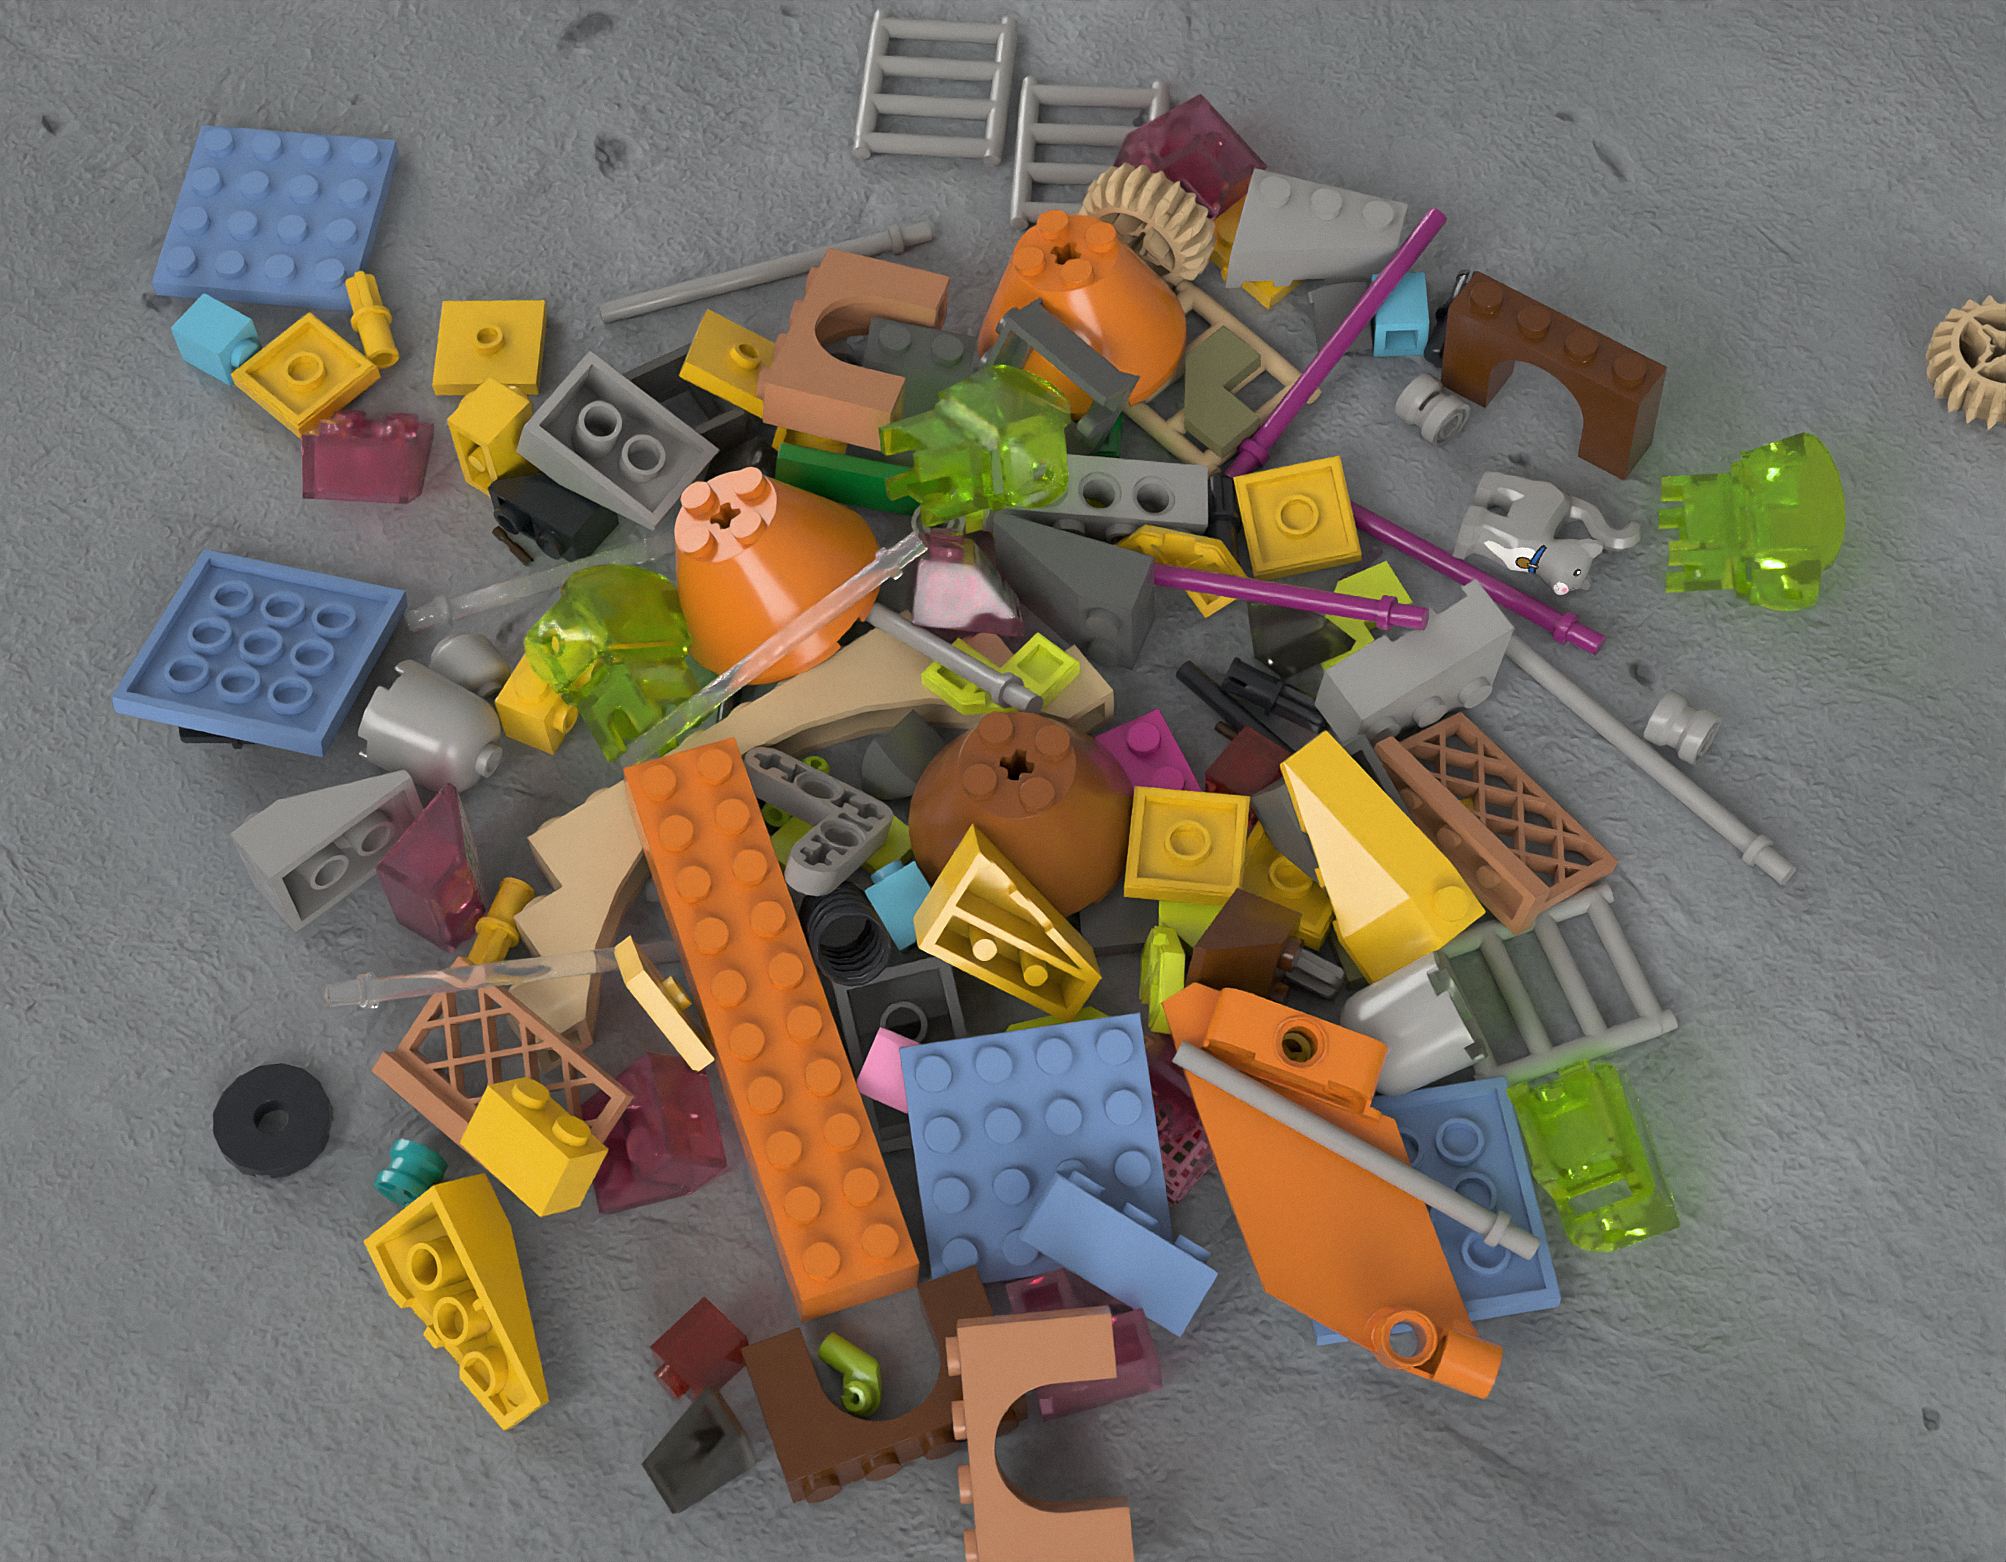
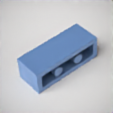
(1119, 1251)

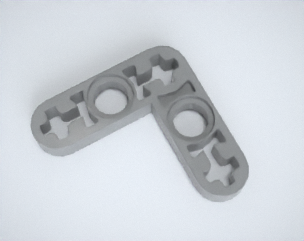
(846, 820)

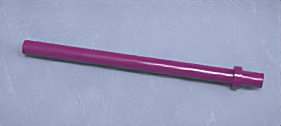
(1255, 451)
(1384, 612)
(1563, 626)

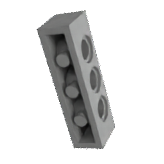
(1120, 484)

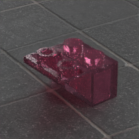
(366, 458)
(664, 1139)

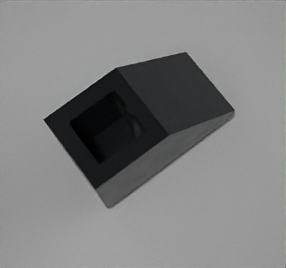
(551, 515)

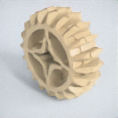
(1154, 220)
(1980, 383)

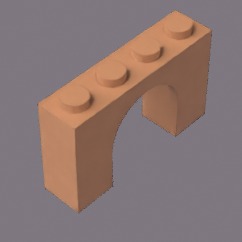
(822, 394)
(997, 1365)

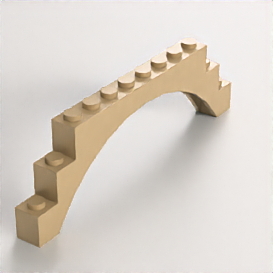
(595, 849)

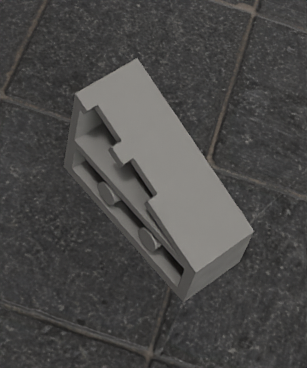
(1312, 232)
(1420, 674)

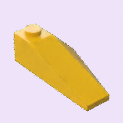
(1382, 873)
(462, 1276)

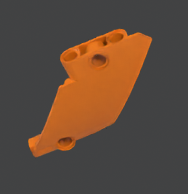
(1313, 1221)

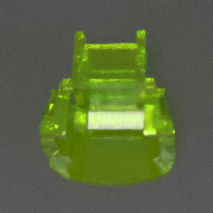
(953, 445)
(1772, 510)
(641, 635)
(1589, 1135)

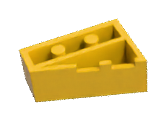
(1005, 931)

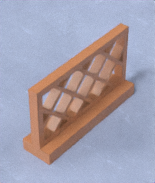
(1494, 873)
(445, 1099)

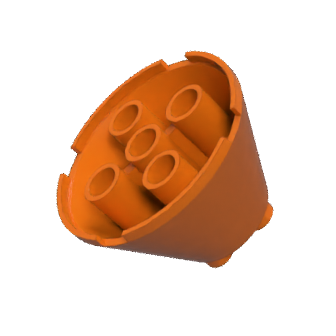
(1100, 295)
(759, 559)

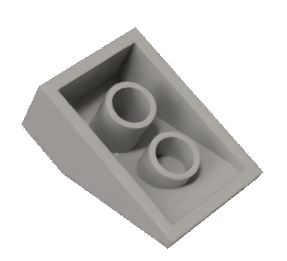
(614, 444)
(324, 842)

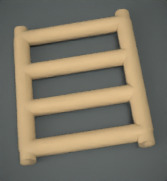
(1171, 432)

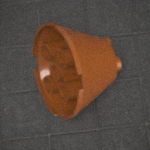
(1039, 795)

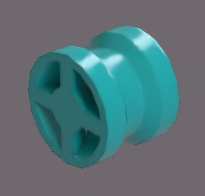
(410, 1172)

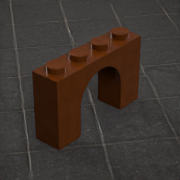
(1611, 382)
(828, 1448)

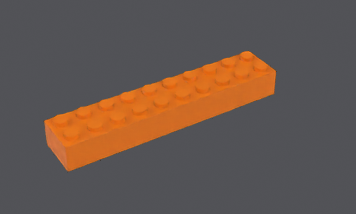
(770, 1031)

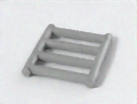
(992, 110)
(1031, 132)
(1598, 1037)

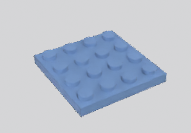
(275, 217)
(261, 652)
(1009, 1113)
(1473, 1145)

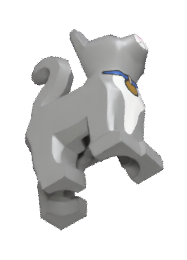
(1529, 532)

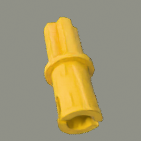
(371, 320)
(498, 929)

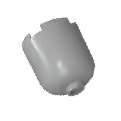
(431, 730)
(1421, 1022)

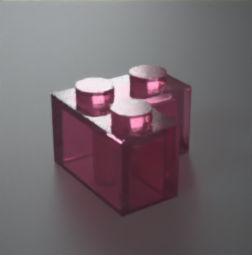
(1198, 150)
(1134, 1350)

